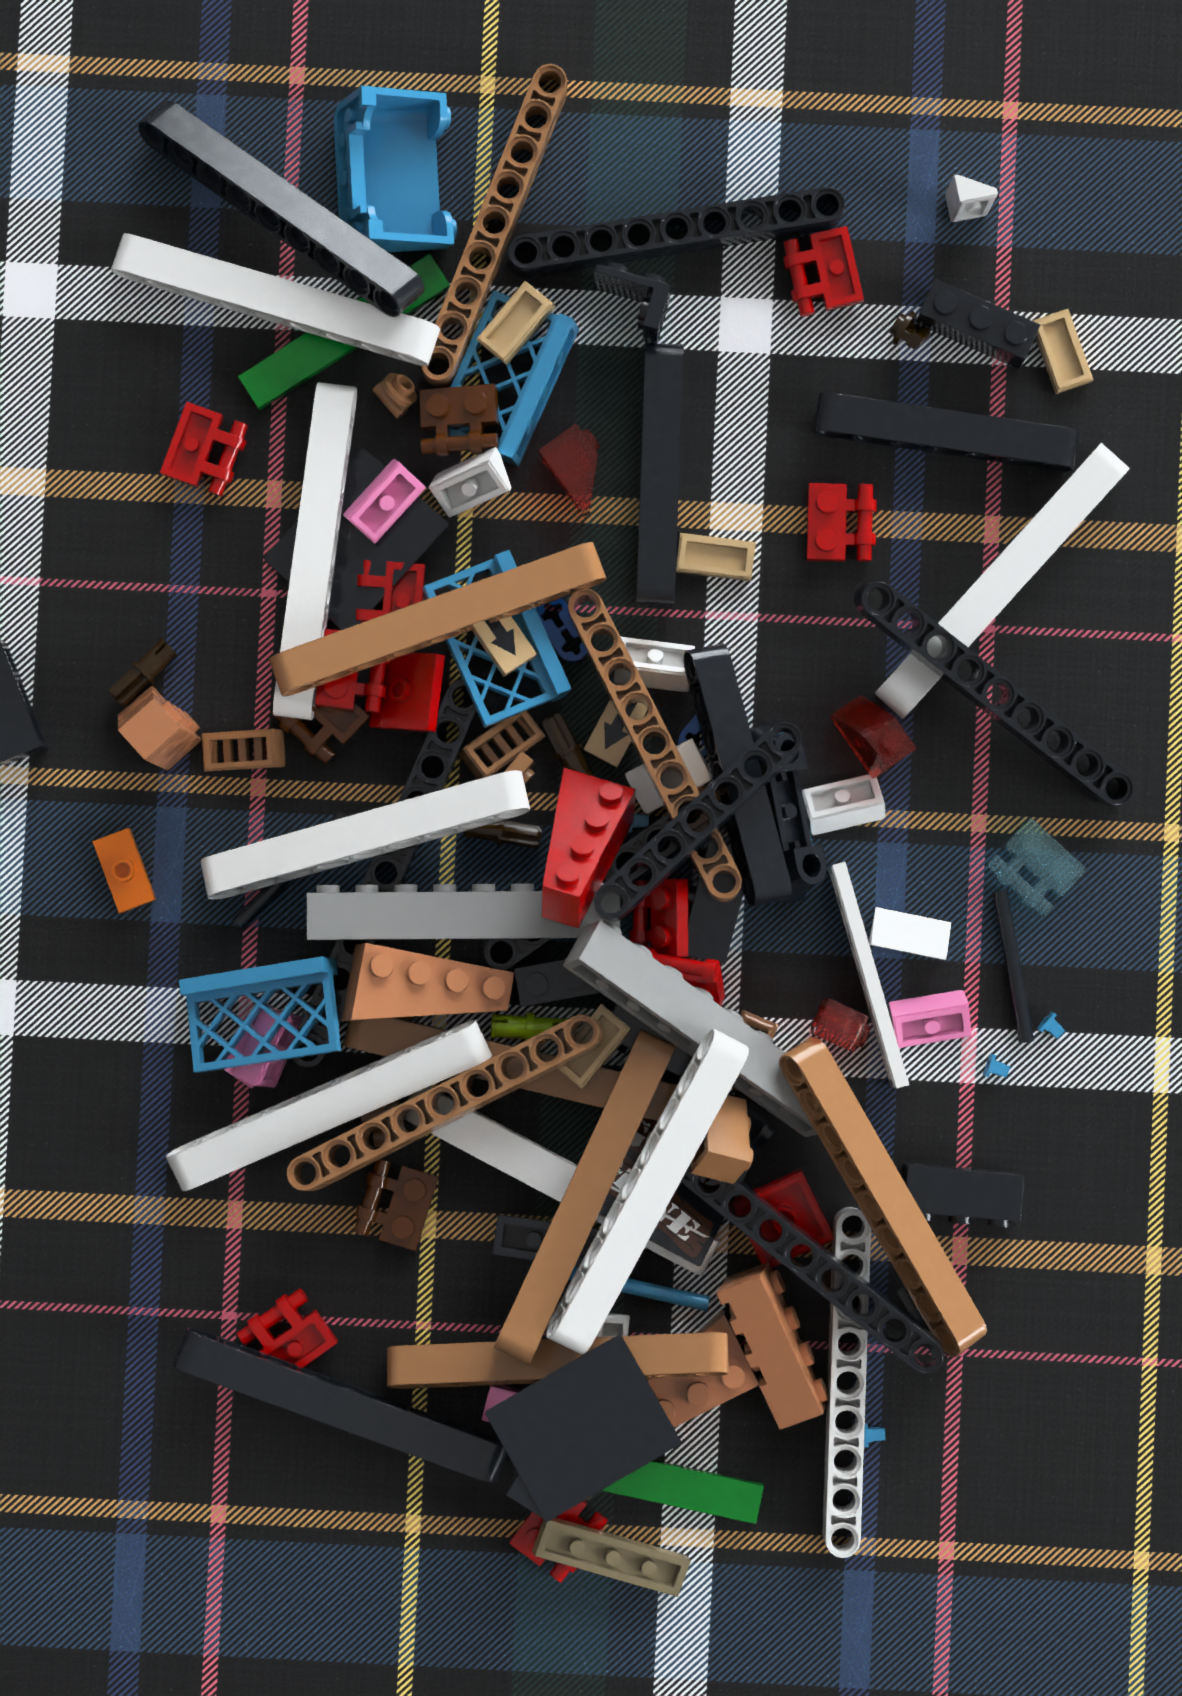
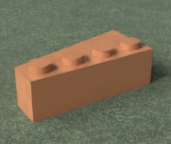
(158, 729)
(412, 984)
(774, 1344)
(692, 1396)

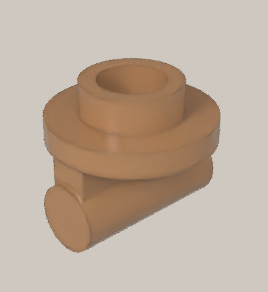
(396, 393)

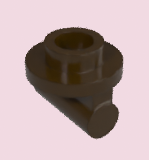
(907, 330)

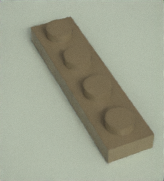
(611, 1555)

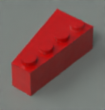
(585, 838)

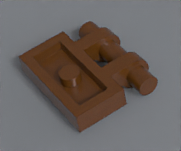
(459, 408)
(335, 722)
(407, 1208)

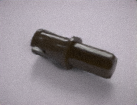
(142, 672)
(564, 744)
(508, 833)

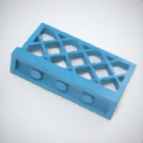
(538, 381)
(545, 666)
(254, 981)

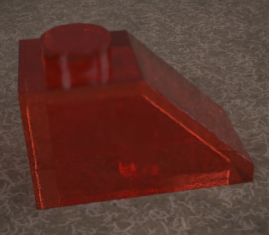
(573, 464)
(872, 735)
(840, 1025)

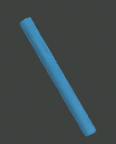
(662, 1293)

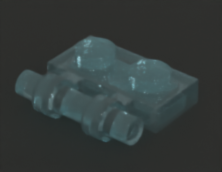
(1044, 858)

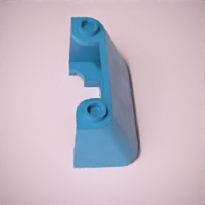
(391, 167)

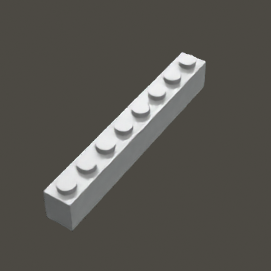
(438, 913)
(682, 1013)

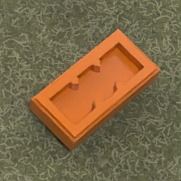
(124, 870)

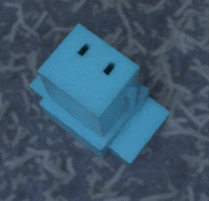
(640, 821)
(1051, 1026)
(995, 1067)
(873, 1434)

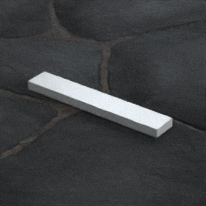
(868, 975)

